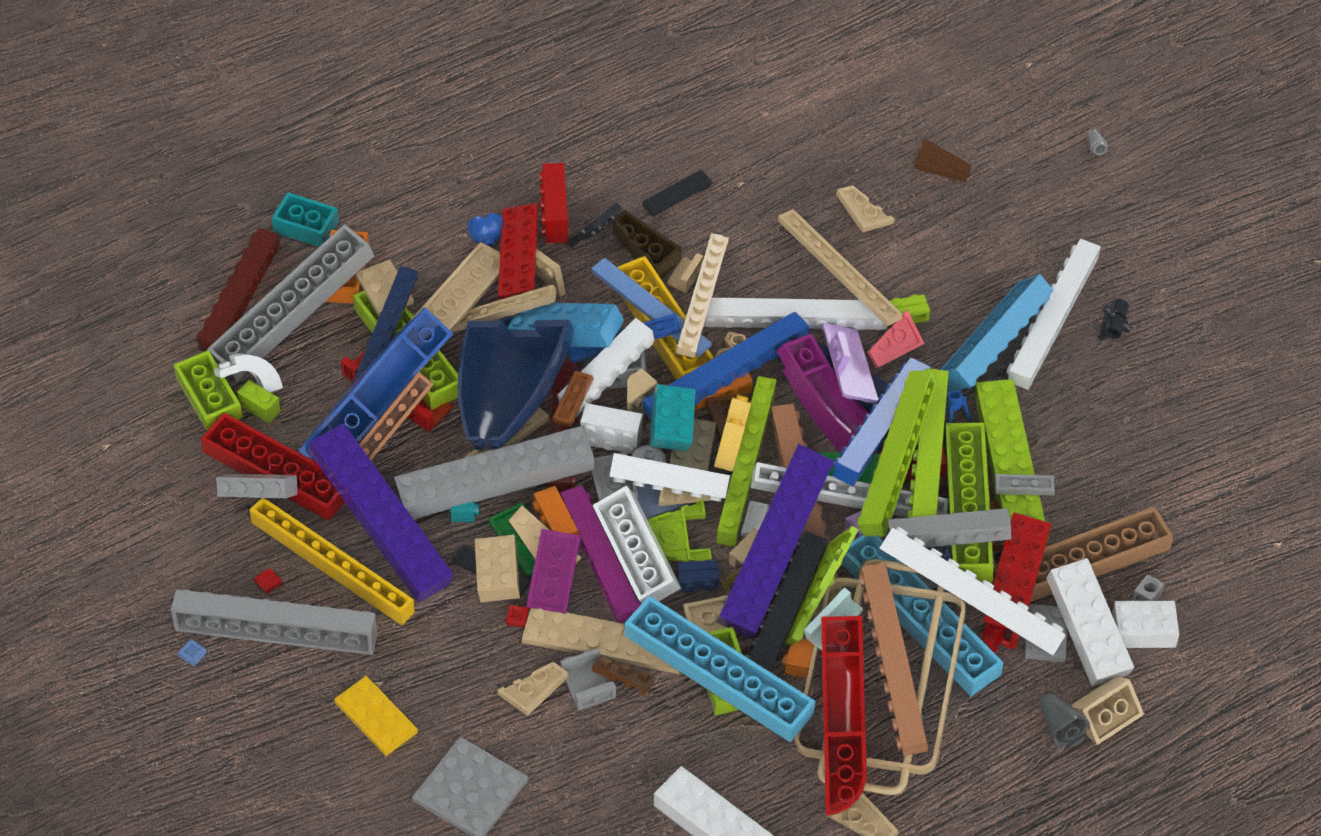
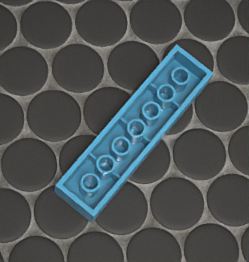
(996, 331)

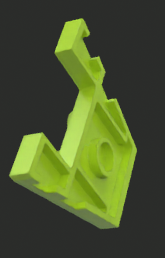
(672, 533)

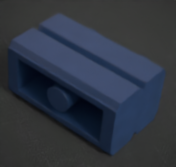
(698, 575)

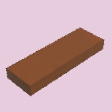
(573, 398)

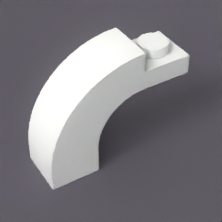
(263, 371)

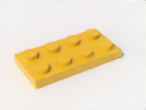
(376, 715)

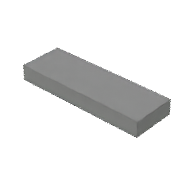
(1024, 484)

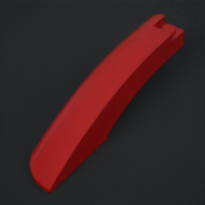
(843, 711)

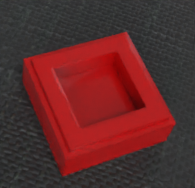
(267, 581)
(517, 616)

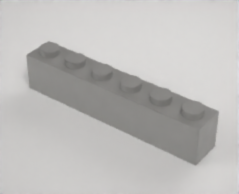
(957, 527)

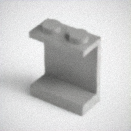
(585, 685)

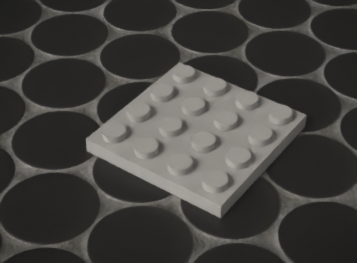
(470, 788)

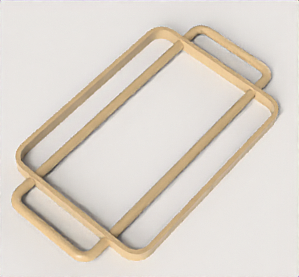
(939, 596)

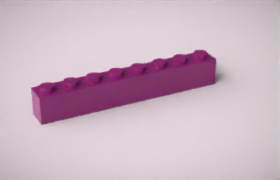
(600, 555)

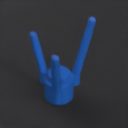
(954, 401)

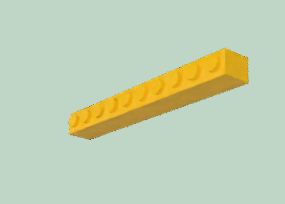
(332, 561)

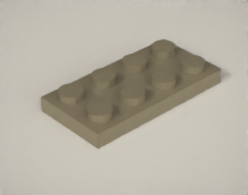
(700, 451)

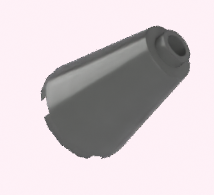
(1063, 721)

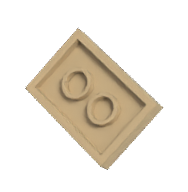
(377, 283)

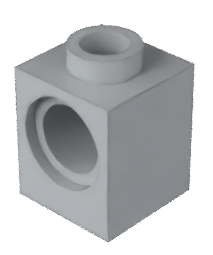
(1148, 584)

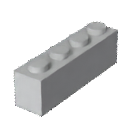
(256, 485)

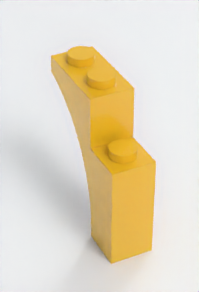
(732, 433)

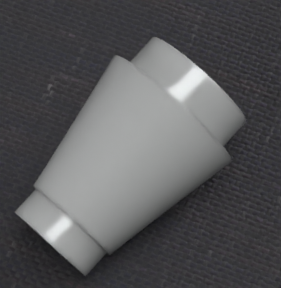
(1097, 143)

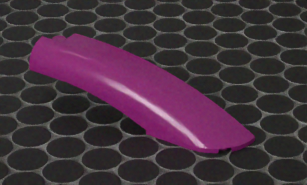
(820, 391)

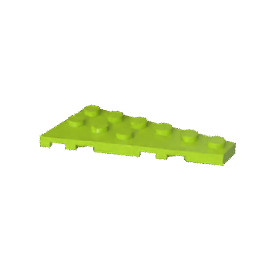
(822, 579)

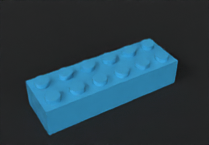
(592, 323)

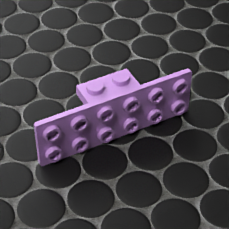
(850, 363)

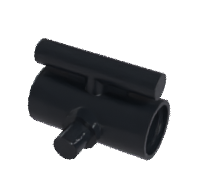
(1114, 320)

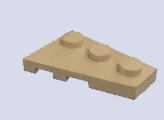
(533, 690)

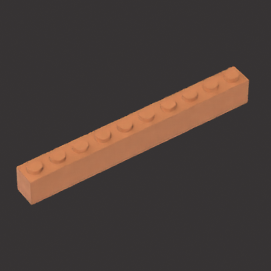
(788, 436)
(894, 659)

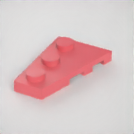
(896, 341)

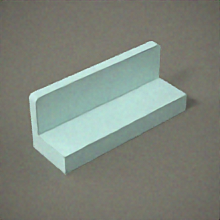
(840, 606)

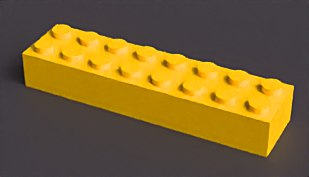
(645, 275)

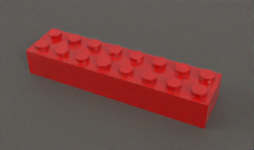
(257, 453)

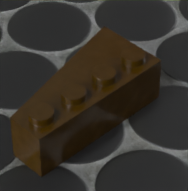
(645, 241)

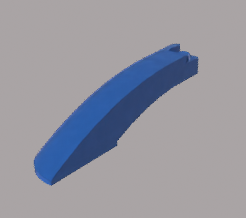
(384, 378)

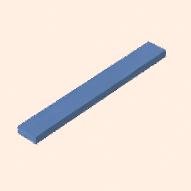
(640, 298)

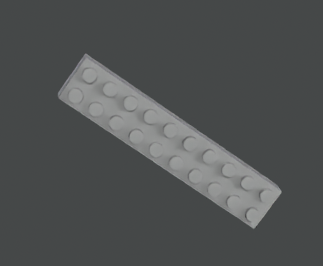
(294, 298)
(495, 472)
(274, 621)

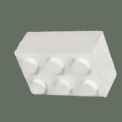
(612, 428)
(1147, 623)

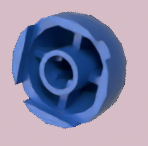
(486, 229)

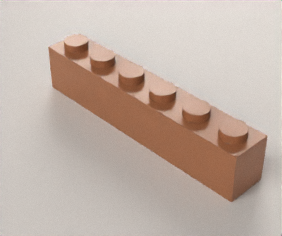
(395, 415)

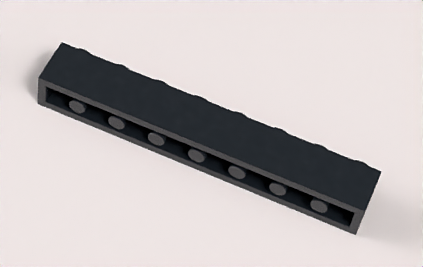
(788, 600)

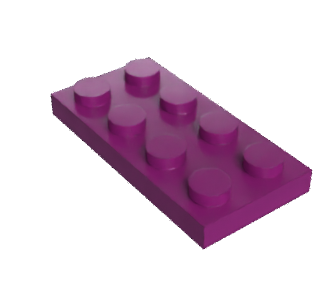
(553, 571)

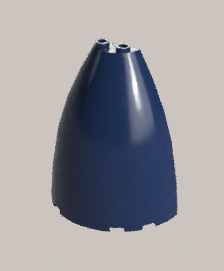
(507, 376)

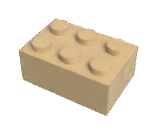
(497, 568)

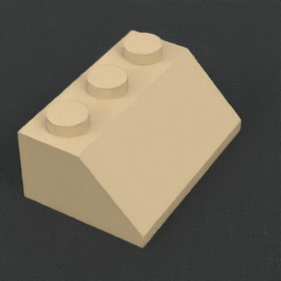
(1109, 708)

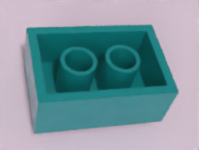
(305, 219)
(672, 417)

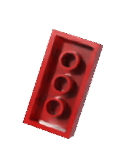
(554, 203)

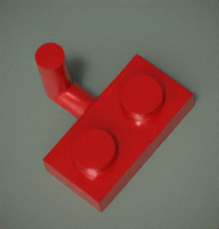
(994, 637)

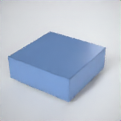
(192, 652)

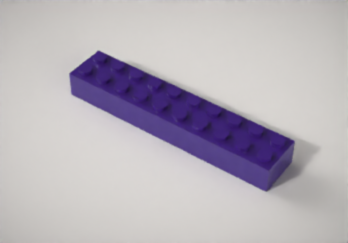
(380, 513)
(775, 541)

